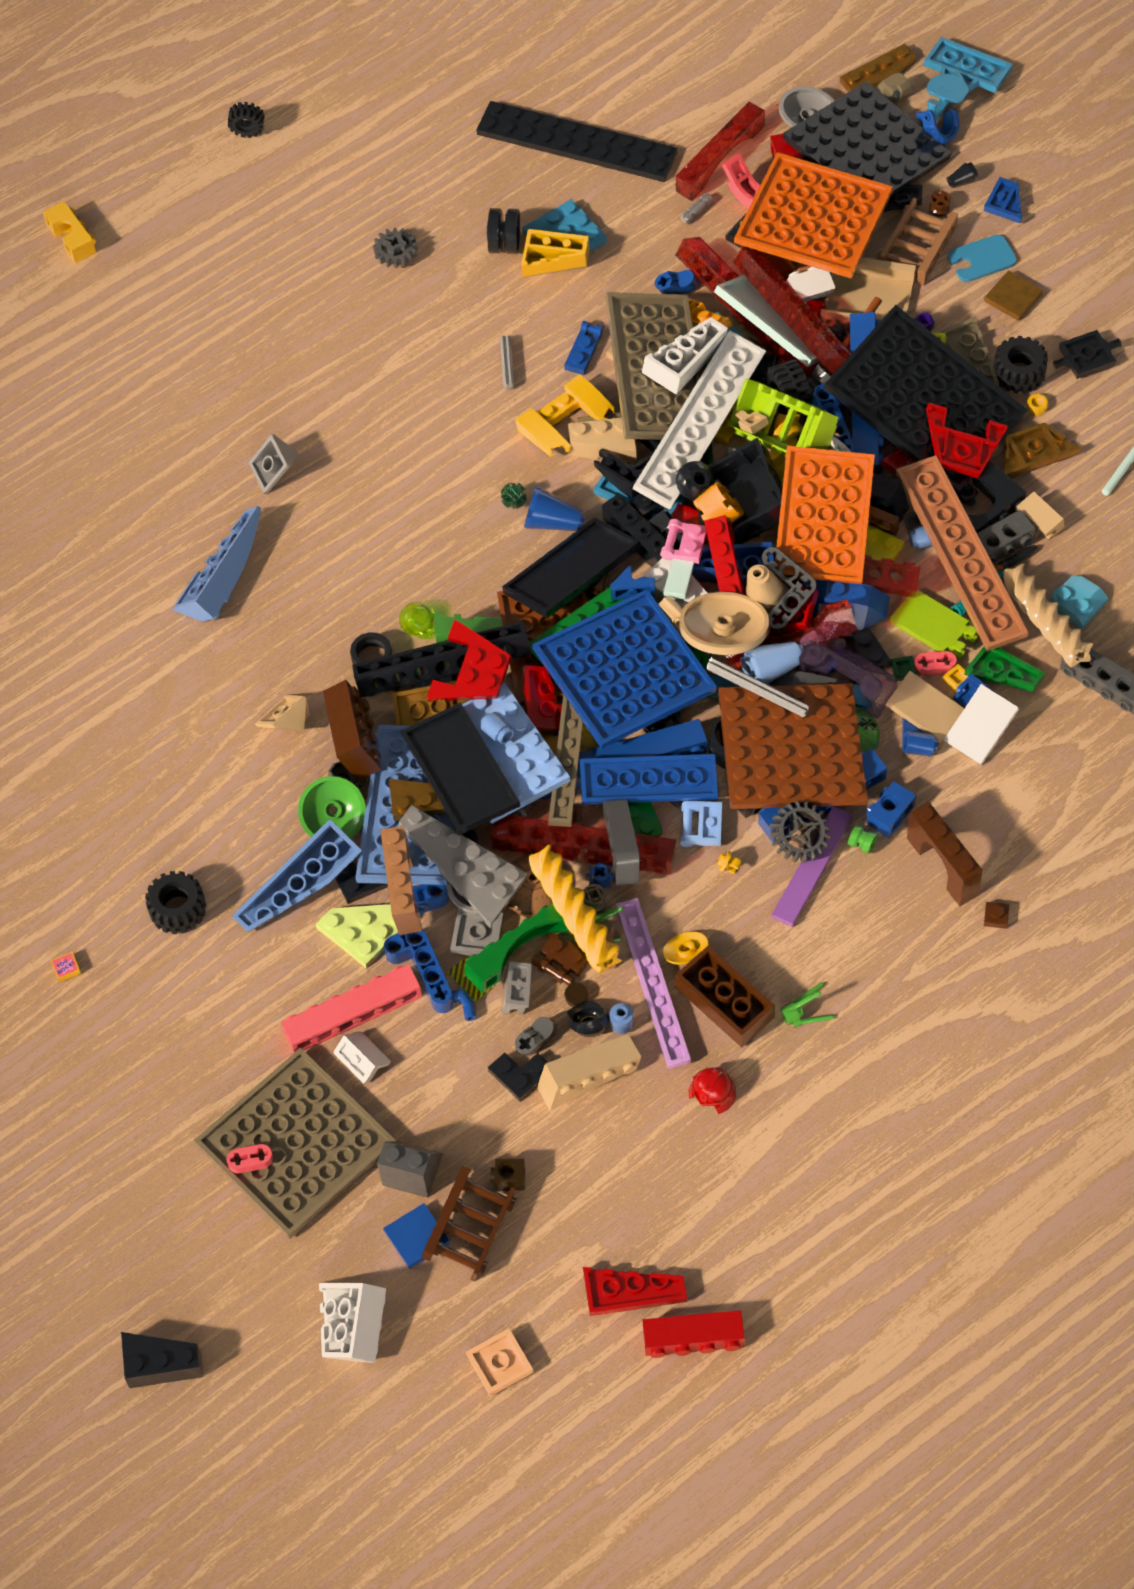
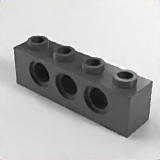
(998, 536)
(1109, 689)

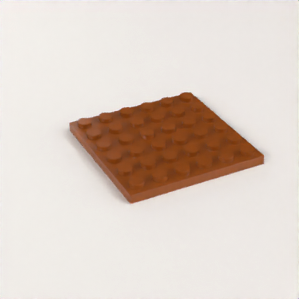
(789, 757)

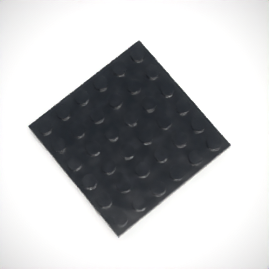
(868, 139)

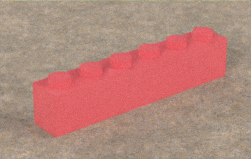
(351, 1008)

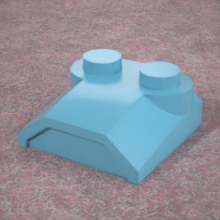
(1079, 600)

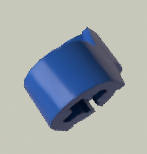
(676, 282)

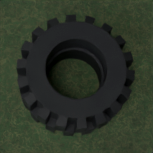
(1020, 351)
(791, 380)
(175, 918)

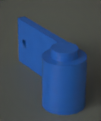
(916, 741)

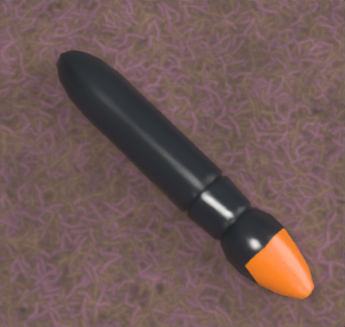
(1016, 558)

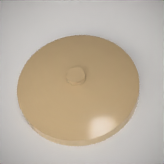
(724, 623)

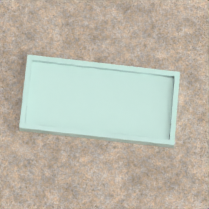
(752, 305)

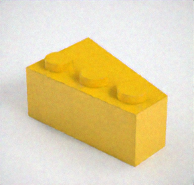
(553, 252)

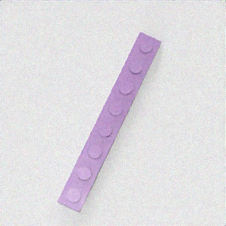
(653, 984)

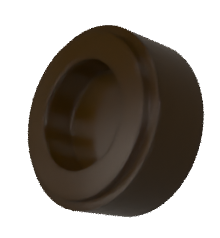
(576, 994)

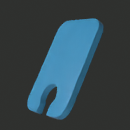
(985, 256)

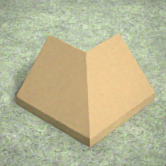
(286, 714)

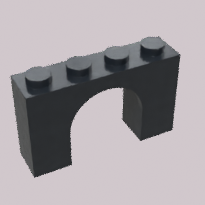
(1002, 492)

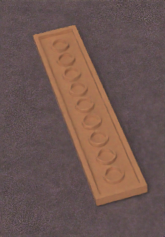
(962, 553)

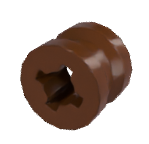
(940, 203)

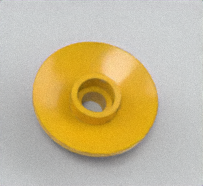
(684, 947)

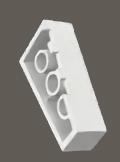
(679, 361)

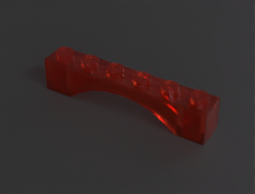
(697, 172)
(833, 621)

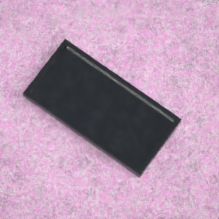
(571, 567)
(460, 768)

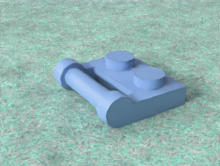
(709, 823)

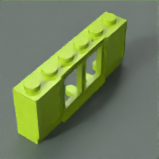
(765, 400)

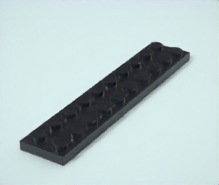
(577, 141)

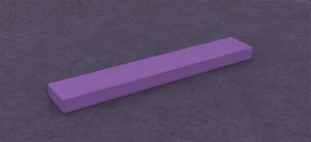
(810, 872)

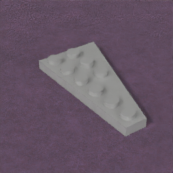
(470, 869)

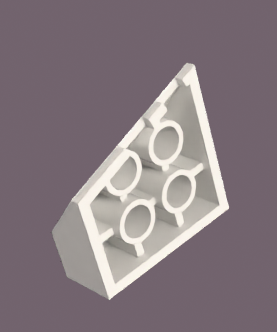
(351, 1320)

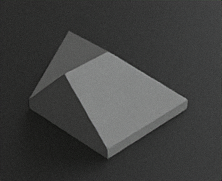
(271, 462)

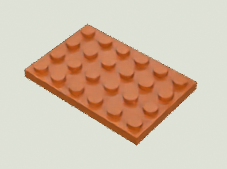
(825, 513)

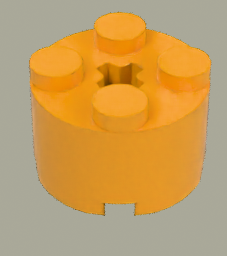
(717, 502)

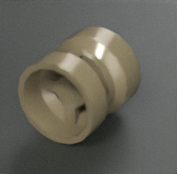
(598, 901)

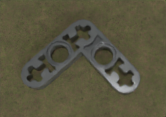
(794, 591)

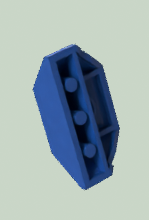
(865, 600)

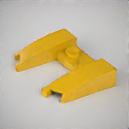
(578, 394)

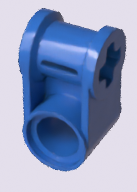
(425, 898)

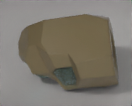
(895, 87)

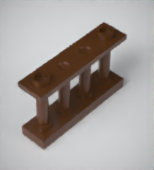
(445, 1225)

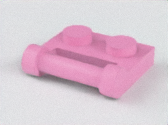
(691, 543)

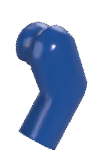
(467, 1002)

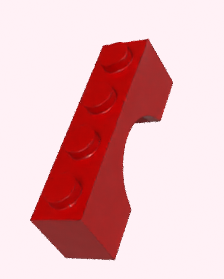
(722, 549)

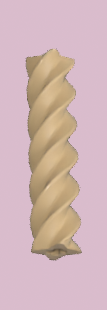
(1046, 617)

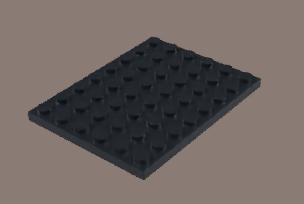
(903, 371)

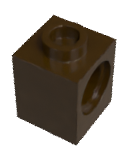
(516, 1181)

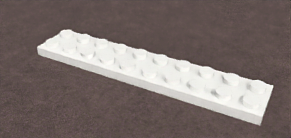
(699, 417)

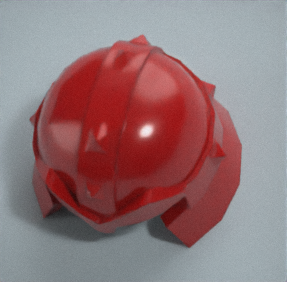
(713, 1088)

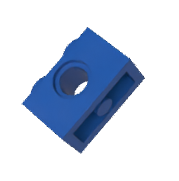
(886, 820)

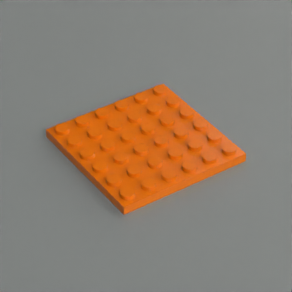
(813, 215)

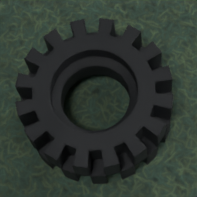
(251, 126)

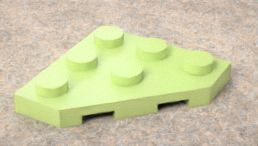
(359, 930)

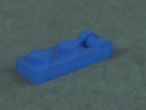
(583, 348)

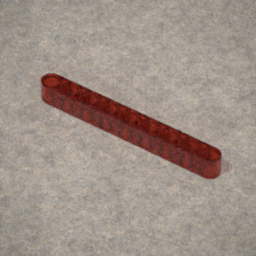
(792, 308)

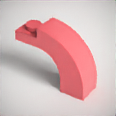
(740, 180)

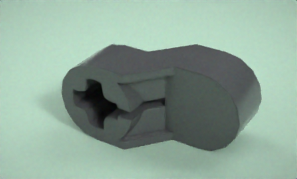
(535, 1036)

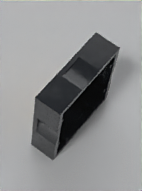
(754, 484)

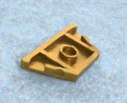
(1035, 448)

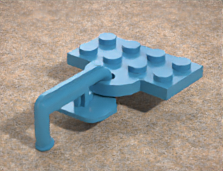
(961, 72)

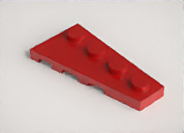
(626, 1291)

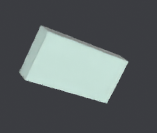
(678, 578)

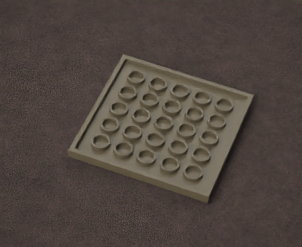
(315, 1136)

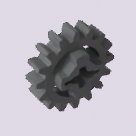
(394, 249)

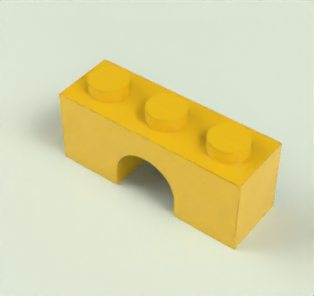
(64, 220)

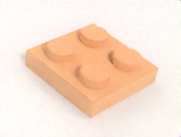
(499, 1362)

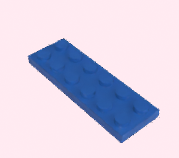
(648, 778)

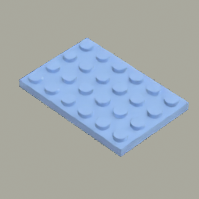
(526, 758)

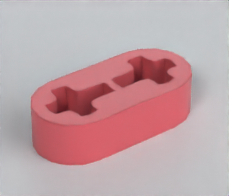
(934, 663)
(250, 1158)

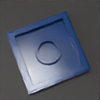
(411, 1234)

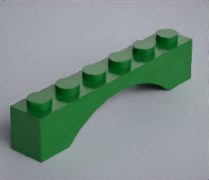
(487, 967)

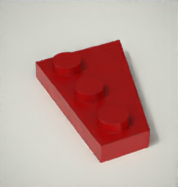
(540, 699)

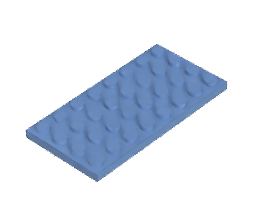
(396, 764)

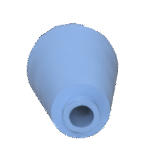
(771, 661)

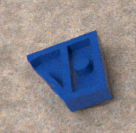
(1005, 200)

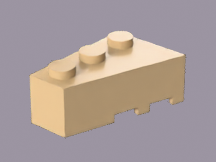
(591, 436)

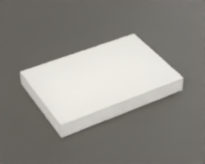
(981, 724)

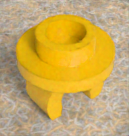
(727, 862)

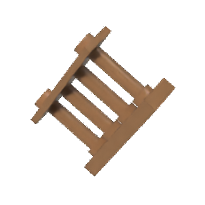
(930, 254)

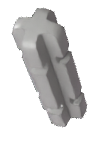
(696, 208)

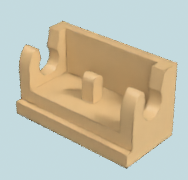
(1042, 515)

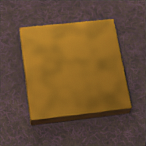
(1013, 295)

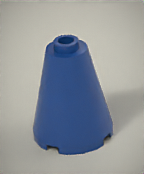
(552, 513)

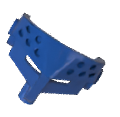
(949, 129)

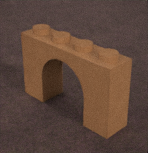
(401, 893)

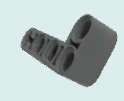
(622, 842)

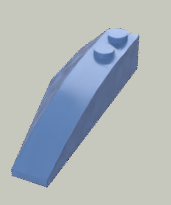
(213, 585)
(302, 875)

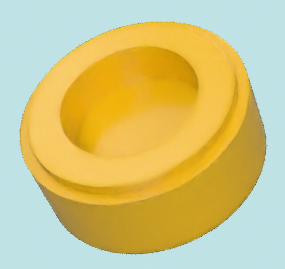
(1037, 404)

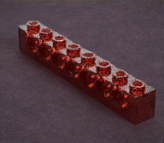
(573, 838)

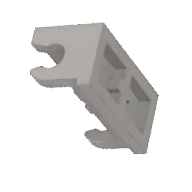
(516, 987)

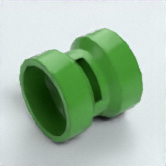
(863, 839)

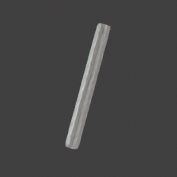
(757, 687)

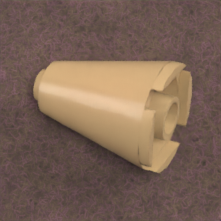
(765, 587)

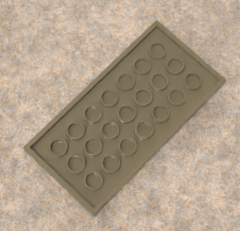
(640, 327)

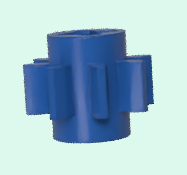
(599, 875)

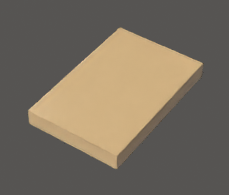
(924, 706)

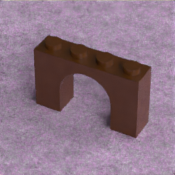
(930, 831)

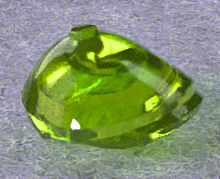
(418, 620)

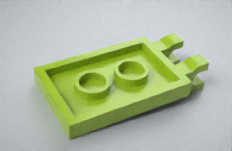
(934, 624)

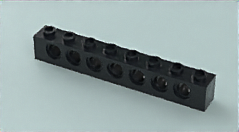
(436, 661)

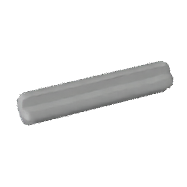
(507, 362)

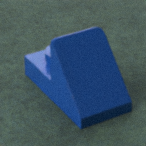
(626, 587)

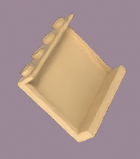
(872, 278)

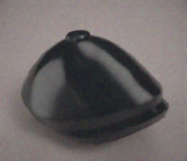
(588, 1019)

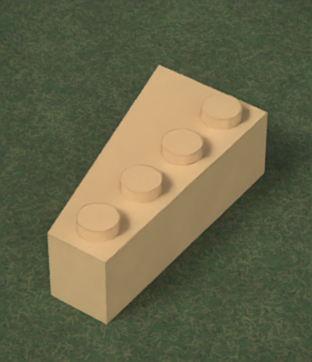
(587, 1070)

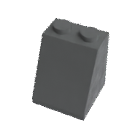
(408, 1167)

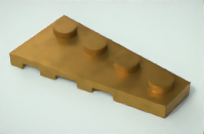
(879, 68)

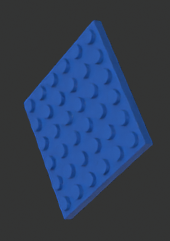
(624, 668)

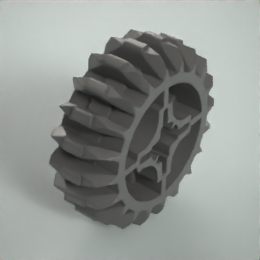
(796, 823)

